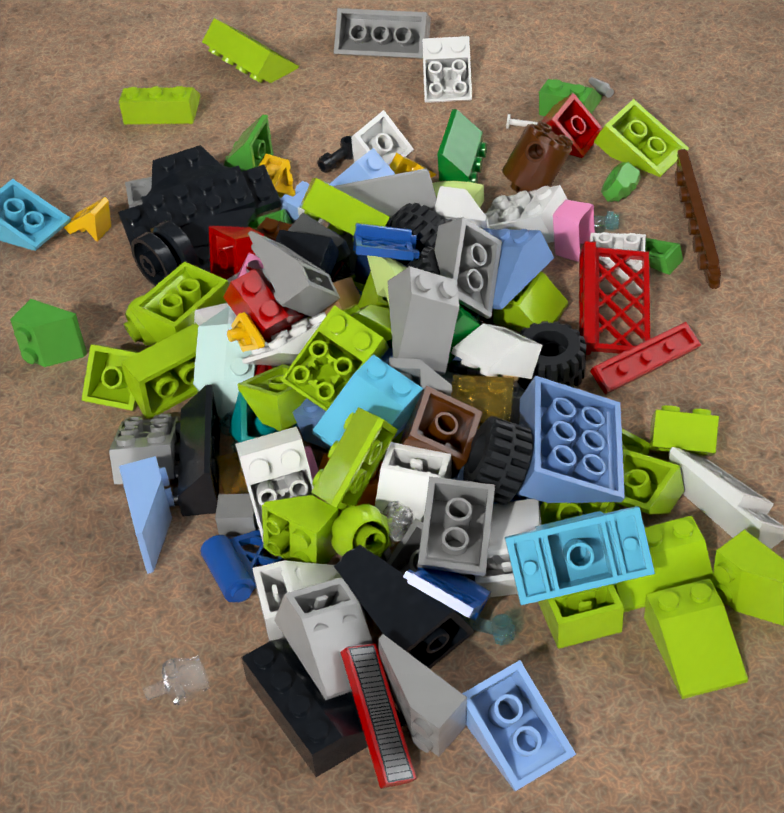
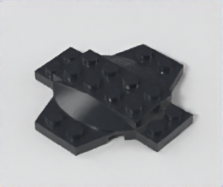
(200, 193)

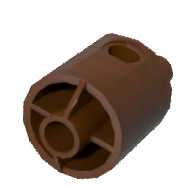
(536, 158)

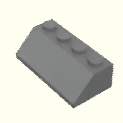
(381, 33)
(393, 191)

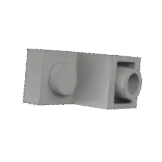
(420, 374)

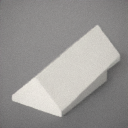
(726, 499)

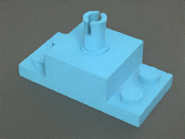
(579, 554)

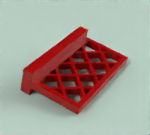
(590, 292)

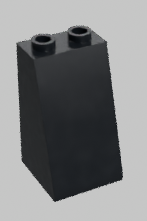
(402, 611)

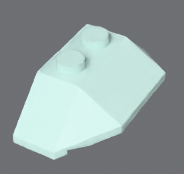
(220, 361)

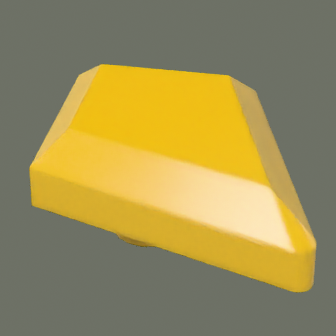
(245, 333)

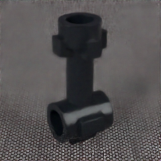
(329, 161)

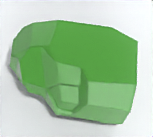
(620, 182)

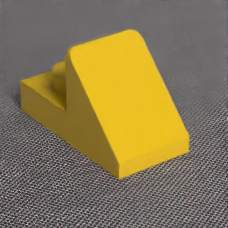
(92, 218)

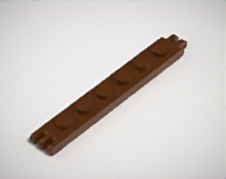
(697, 223)

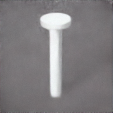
(518, 122)

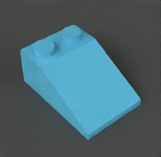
(27, 218)
(374, 389)

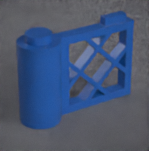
(385, 242)
(232, 564)
(451, 589)

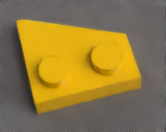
(280, 174)

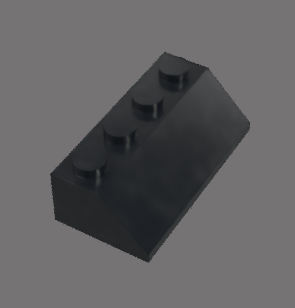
(197, 455)

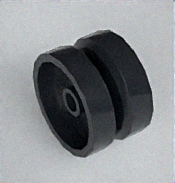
(162, 251)

